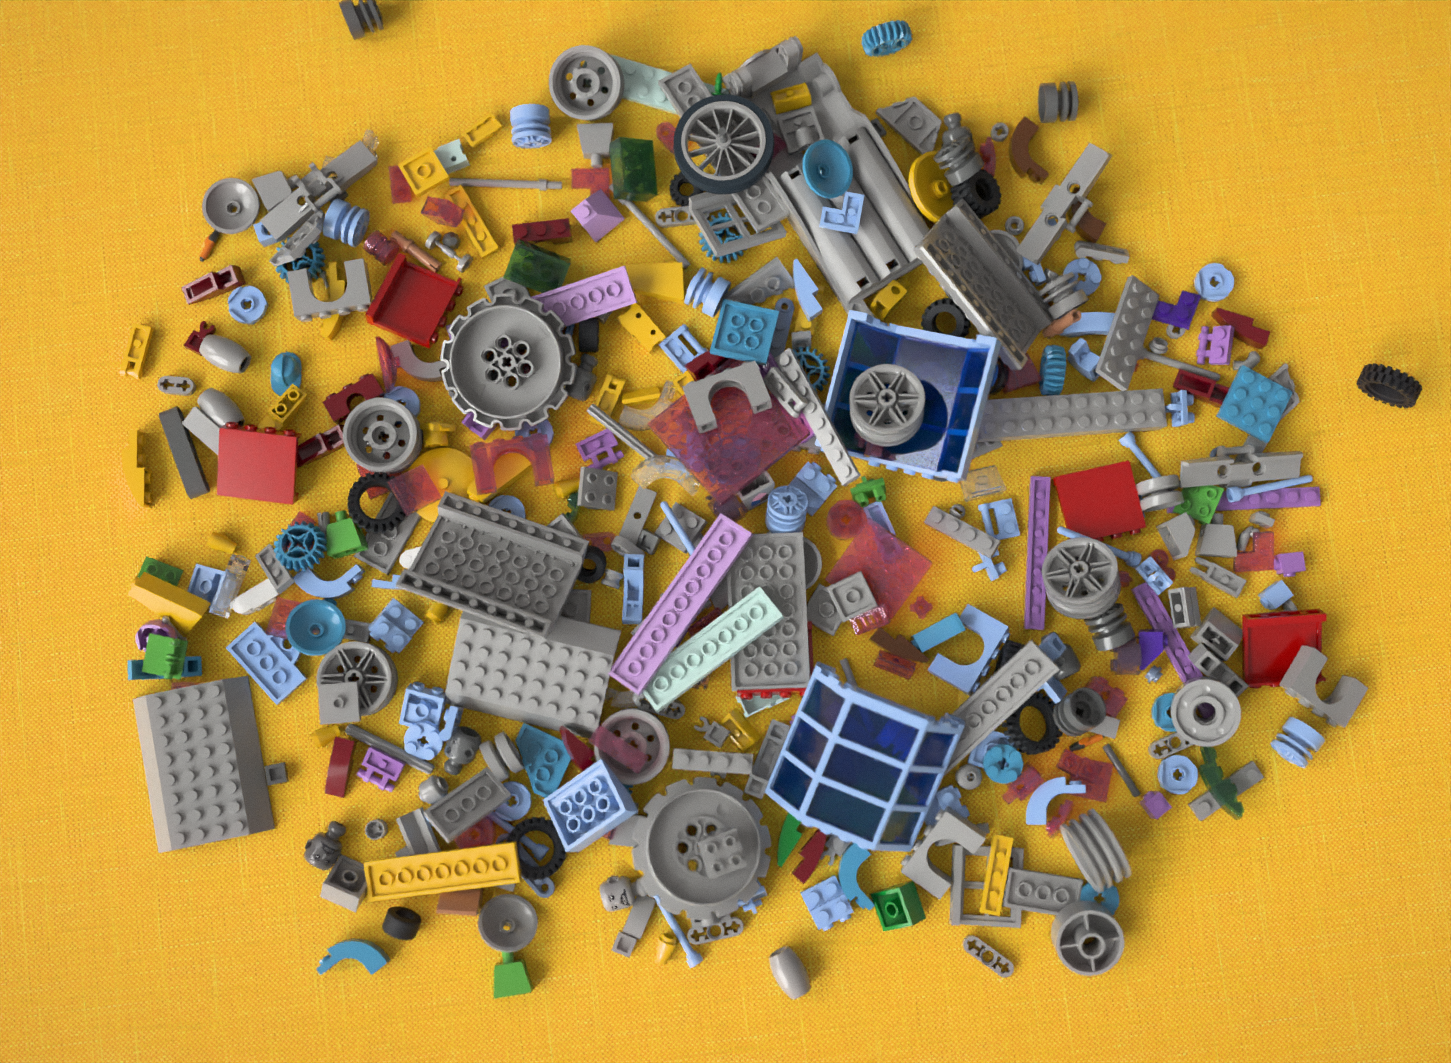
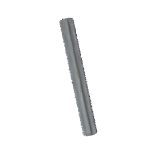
(620, 432)
(389, 748)

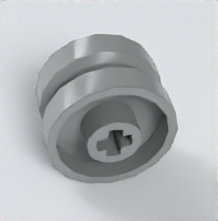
(1160, 493)
(501, 756)

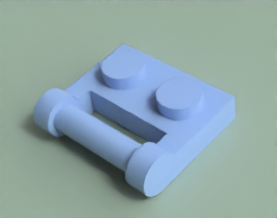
(678, 351)
(1004, 516)
(452, 718)

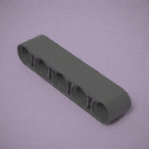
(184, 453)

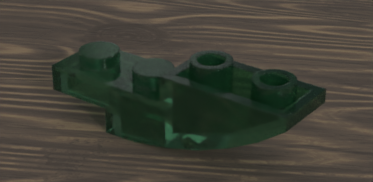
(1221, 790)

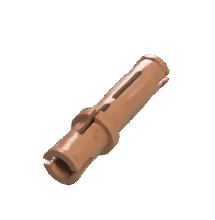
(409, 247)
(1064, 322)

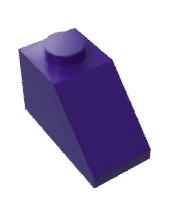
(1152, 645)

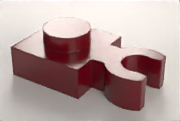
(195, 339)

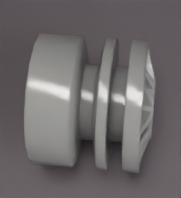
(1063, 295)

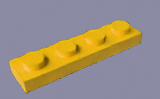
(473, 223)
(996, 874)

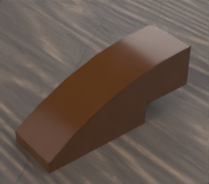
(898, 646)

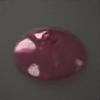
(388, 363)

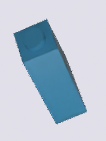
(937, 633)

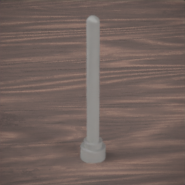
(1177, 364)

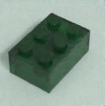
(633, 169)
(536, 267)

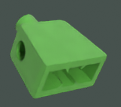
(344, 537)
(511, 977)

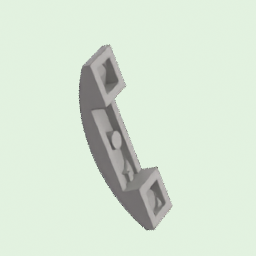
(766, 758)

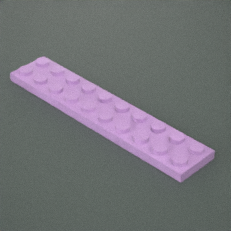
(587, 297)
(680, 604)

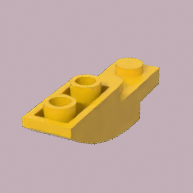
(336, 290)
(284, 409)
(137, 476)

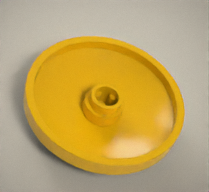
(930, 187)
(449, 471)

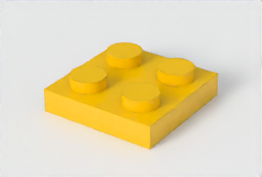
(423, 172)

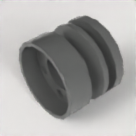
(361, 16)
(1060, 102)
(960, 162)
(1110, 628)
(1079, 712)

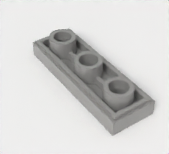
(641, 504)

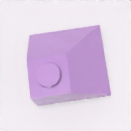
(597, 215)

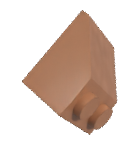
(461, 902)

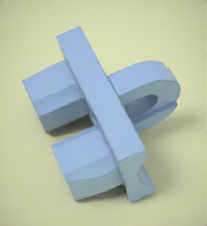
(1179, 402)
(993, 571)
(1161, 582)

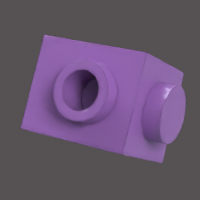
(1289, 563)
(1154, 804)

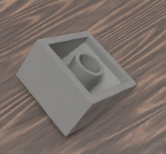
(1177, 535)
(345, 884)

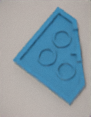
(543, 759)

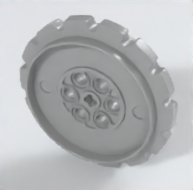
(546, 353)
(667, 869)

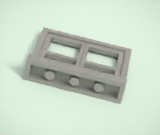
(710, 202)
(958, 884)

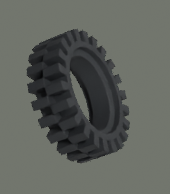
(1389, 385)
(360, 517)
(1017, 736)
(548, 828)

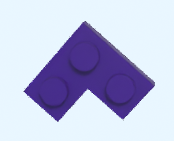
(1180, 314)

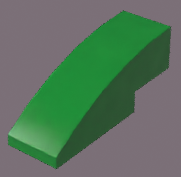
(788, 838)

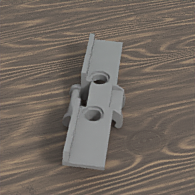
(1083, 173)
(290, 215)
(1240, 474)

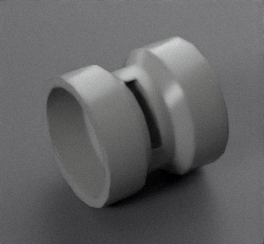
(376, 829)

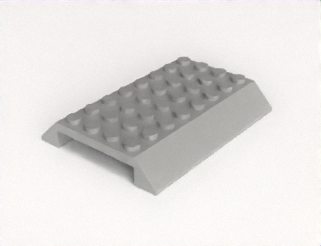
(984, 282)
(496, 565)
(531, 677)
(203, 763)

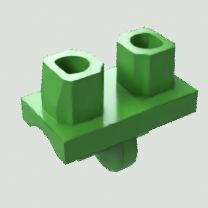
(867, 490)

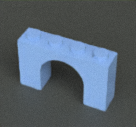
(967, 677)

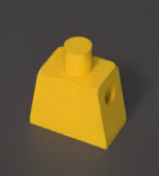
(889, 299)

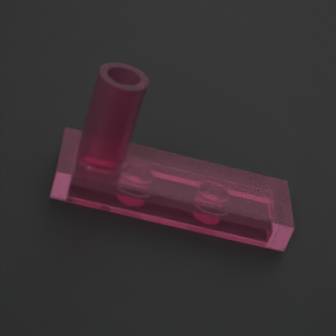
(618, 749)

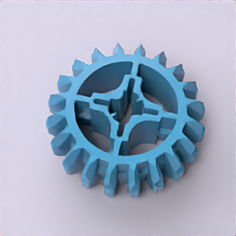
(886, 38)
(730, 237)
(314, 263)
(813, 369)
(1052, 370)
(303, 536)

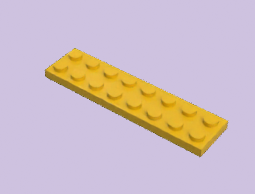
(442, 871)

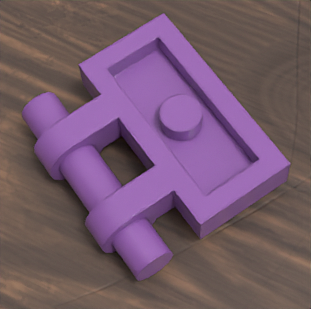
(1221, 345)
(598, 444)
(383, 764)

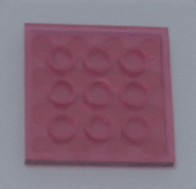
(886, 562)

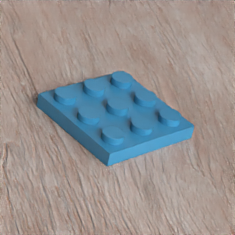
(744, 332)
(1254, 404)

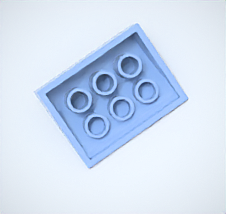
(589, 806)

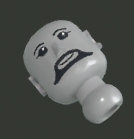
(620, 893)

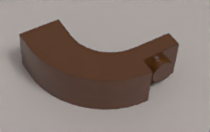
(1019, 154)
(1088, 227)

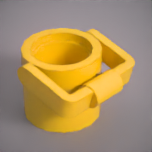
(436, 434)

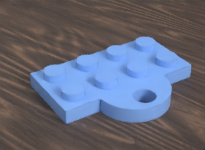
(268, 662)

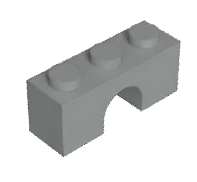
(1215, 668)

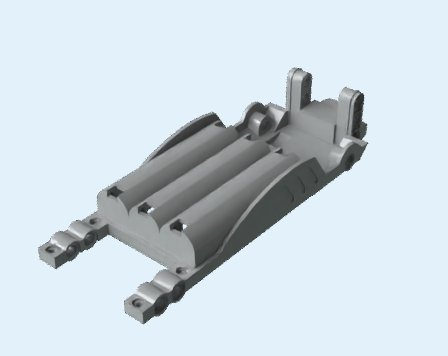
(889, 217)

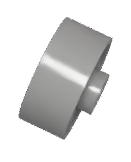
(1209, 730)
(1082, 921)

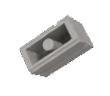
(1184, 607)

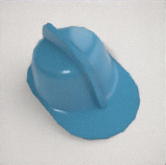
(285, 371)

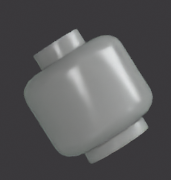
(962, 773)
(433, 789)

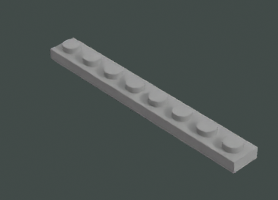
(818, 419)

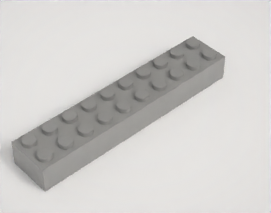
(1072, 415)

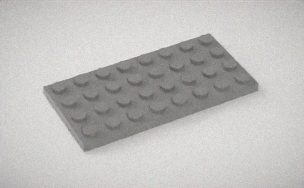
(781, 653)

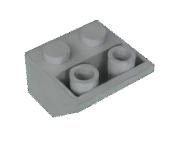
(1218, 634)

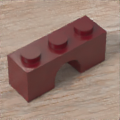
(553, 231)
(339, 404)

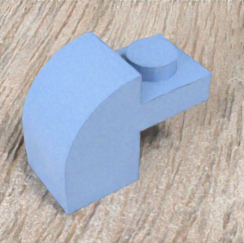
(1083, 359)

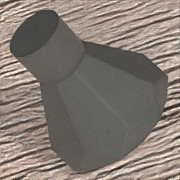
(451, 240)

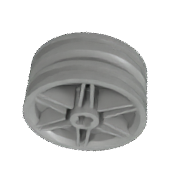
(561, 88)
(366, 416)
(873, 427)
(1081, 577)
(385, 678)
(657, 749)
(1095, 850)

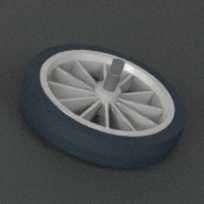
(723, 144)

